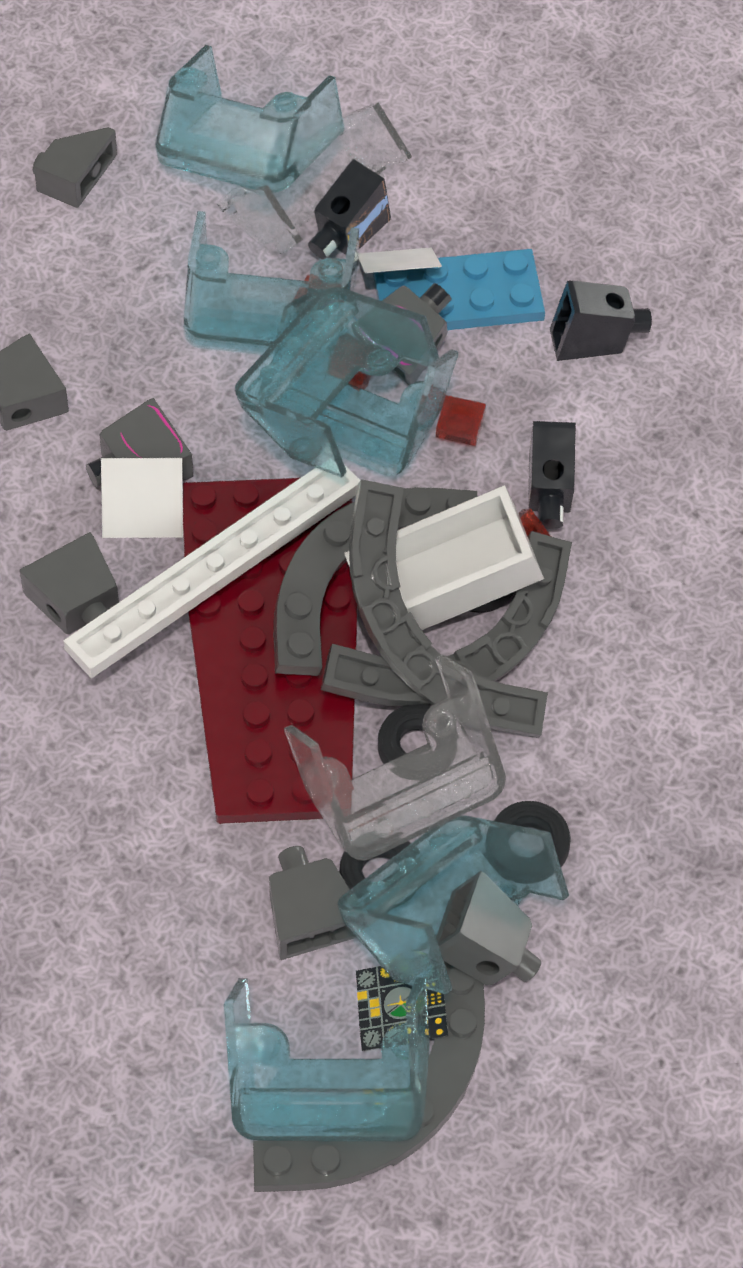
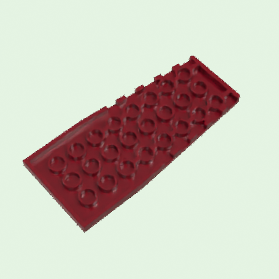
(235, 667)

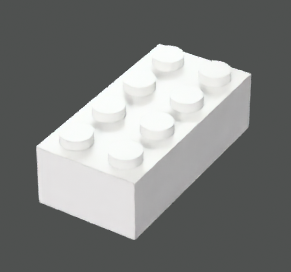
(463, 558)

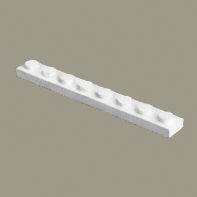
(208, 569)

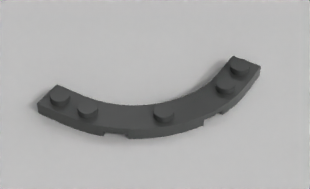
(316, 561)
(397, 632)
(491, 656)
(338, 1163)

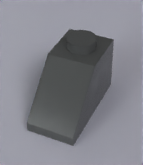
(74, 165)

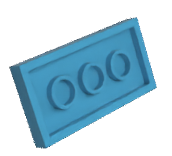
(482, 287)

